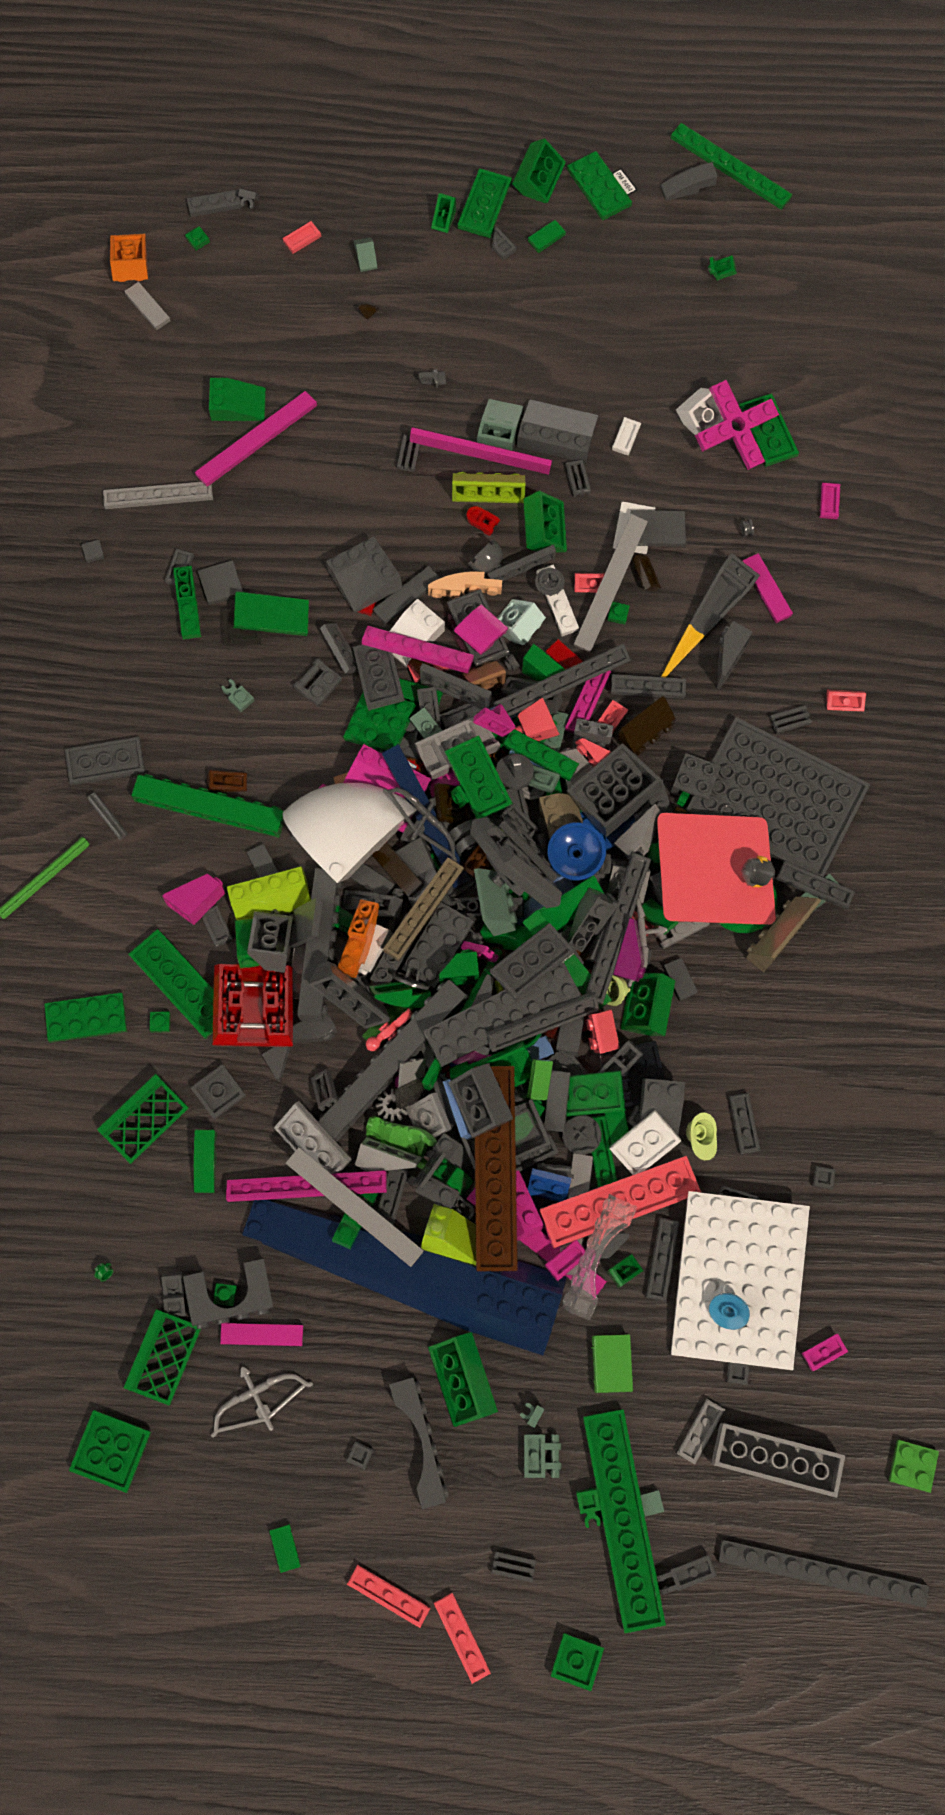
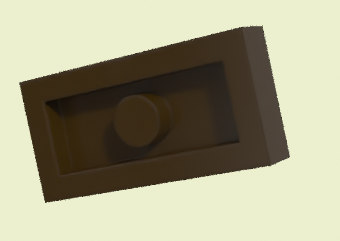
(646, 572)

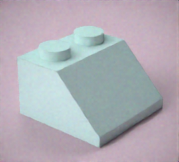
(521, 619)

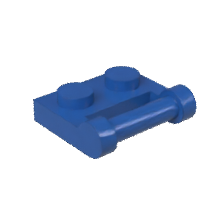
(551, 1182)

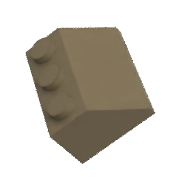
(558, 811)

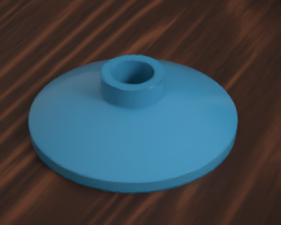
(727, 1317)

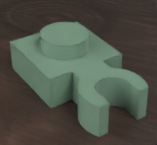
(238, 697)

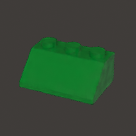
(539, 171)
(544, 522)
(649, 1005)

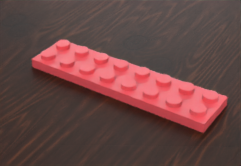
(647, 1190)

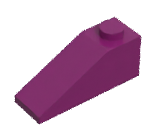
(630, 958)

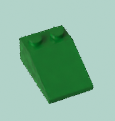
(236, 400)

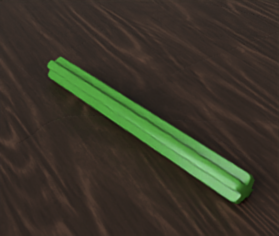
(43, 877)

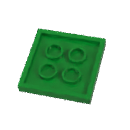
(381, 726)
(110, 1451)

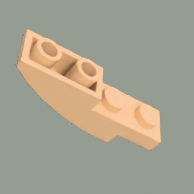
(457, 584)

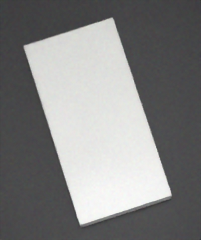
(626, 436)

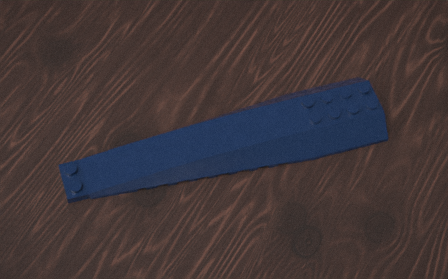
(494, 1304)

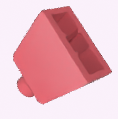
(537, 722)

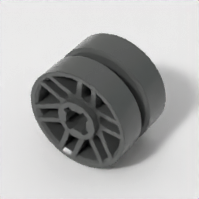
(463, 840)

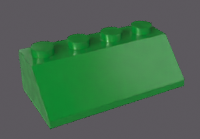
(564, 914)
(463, 1379)

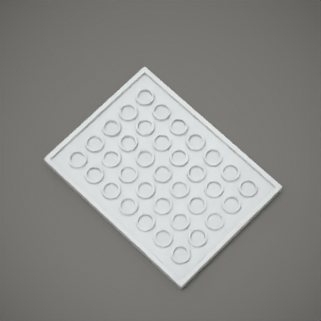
(745, 1251)

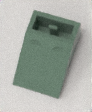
(499, 424)

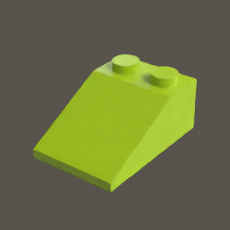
(450, 1235)

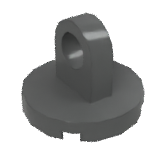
(515, 771)

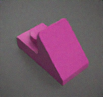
(495, 720)

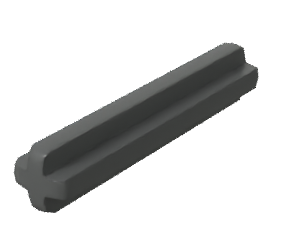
(107, 816)

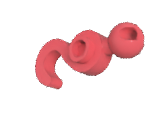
(388, 1031)

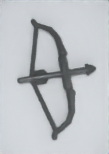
(418, 827)

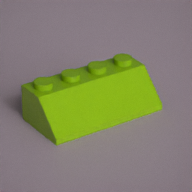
(488, 488)
(276, 891)

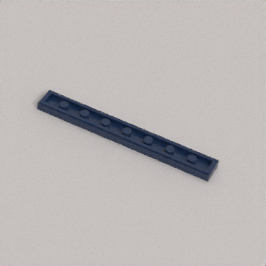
(408, 781)

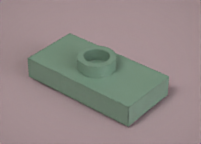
(425, 723)

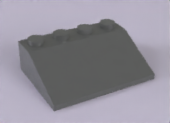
(557, 431)
(615, 789)

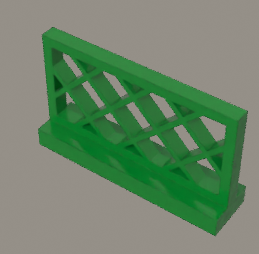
(130, 1106)
(145, 1351)

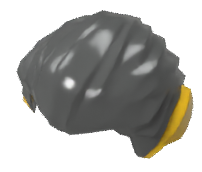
(757, 871)

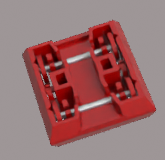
(252, 1007)

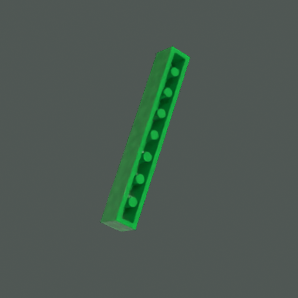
(208, 805)

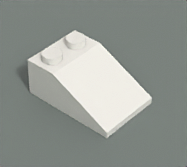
(419, 624)

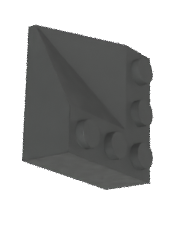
(364, 574)

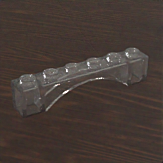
(582, 1294)

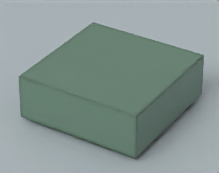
(652, 1503)

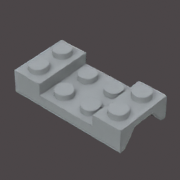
(432, 748)

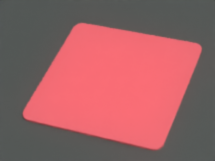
(704, 865)

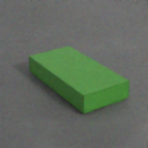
(539, 1079)

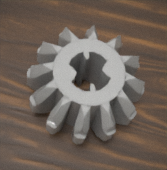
(389, 1112)

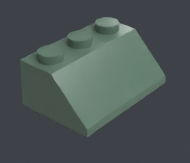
(495, 903)

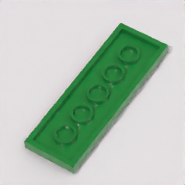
(177, 980)

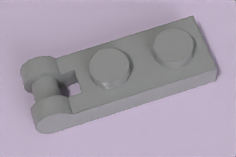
(680, 931)

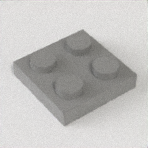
(429, 1115)

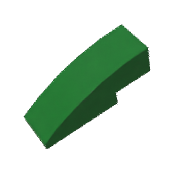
(509, 940)
(400, 994)
(205, 1161)

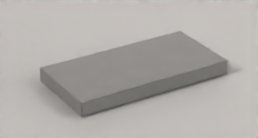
(304, 1131)

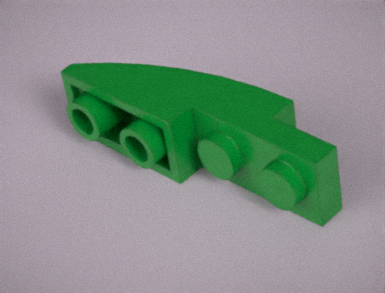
(187, 602)

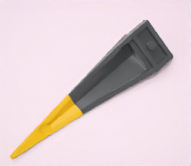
(726, 589)

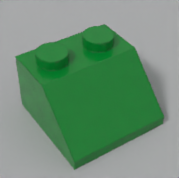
(461, 969)

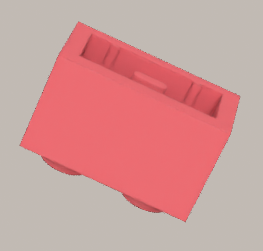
(602, 1031)

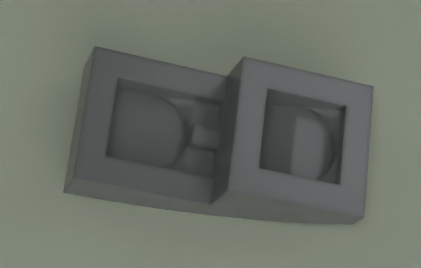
(174, 1294)

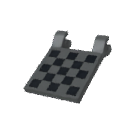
(435, 1159)

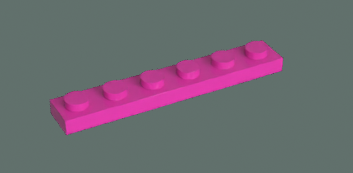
(417, 649)

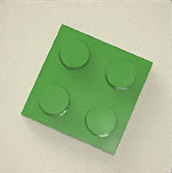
(913, 1466)

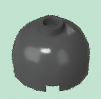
(488, 558)

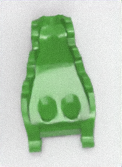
(403, 1137)

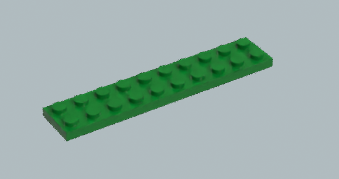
(624, 1521)

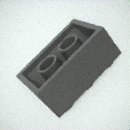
(270, 940)
(480, 1100)

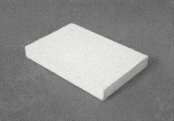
(645, 1143)

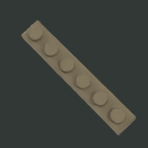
(423, 909)

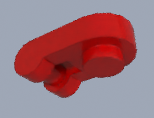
(476, 518)

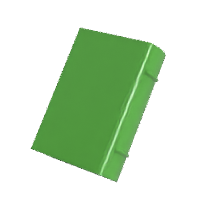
(612, 1363)

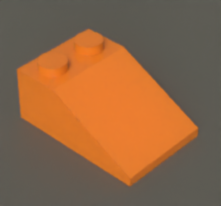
(128, 257)

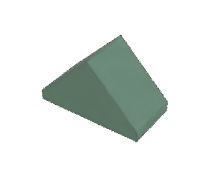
(365, 254)

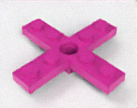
(746, 420)

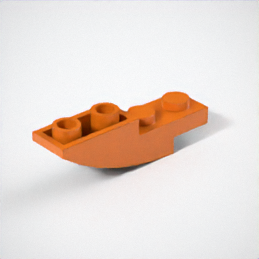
(360, 938)

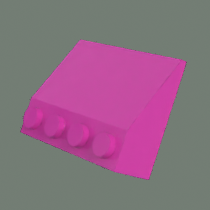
(373, 769)

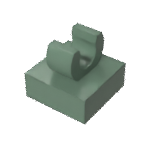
(534, 1415)

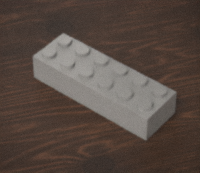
(778, 1460)

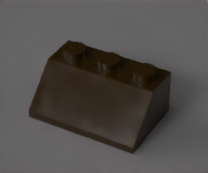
(647, 727)

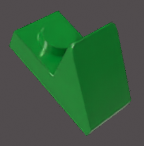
(453, 1177)

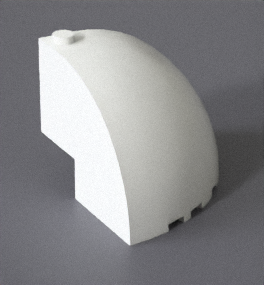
(345, 824)

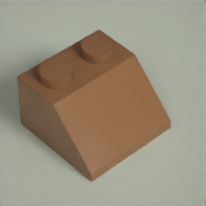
(488, 676)

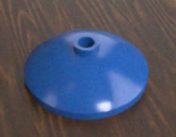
(576, 838)

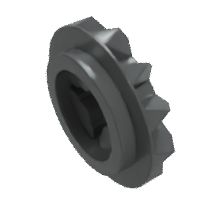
(555, 576)

